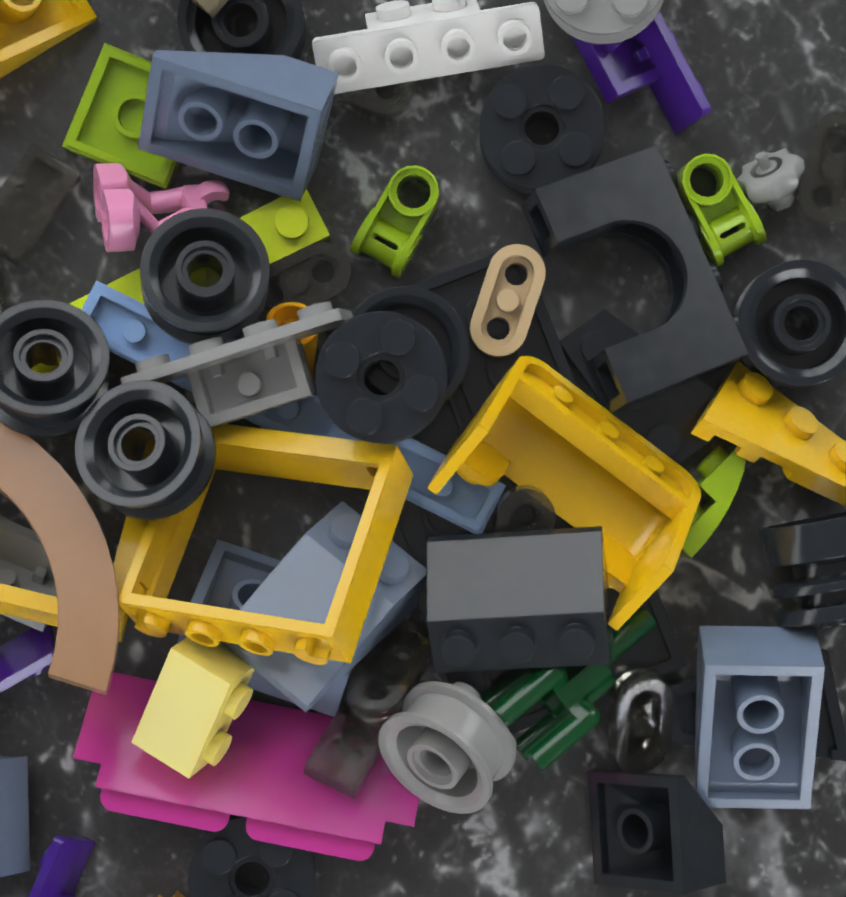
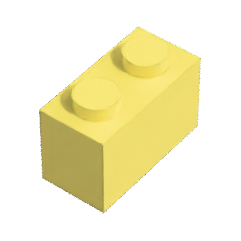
(194, 706)

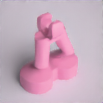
(124, 204)

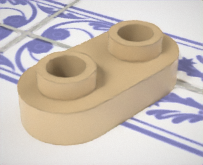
(506, 301)

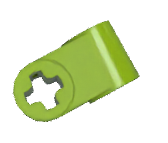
(721, 210)
(396, 222)

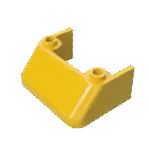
(589, 466)

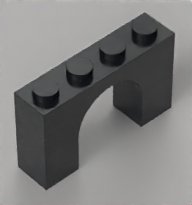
(641, 202)

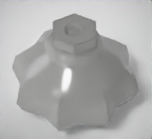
(772, 178)

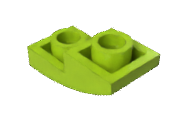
(718, 485)

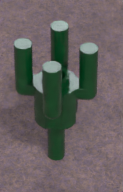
(564, 693)

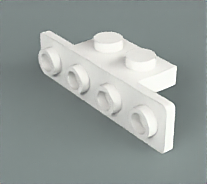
(430, 42)

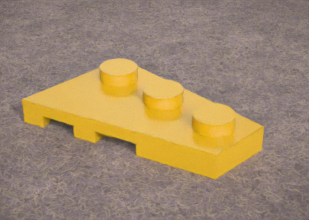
(775, 428)

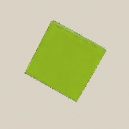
(111, 118)

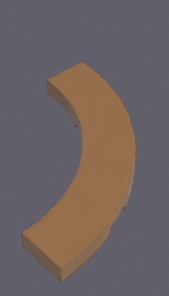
(77, 556)

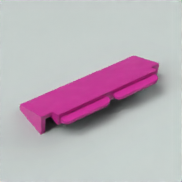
(255, 778)

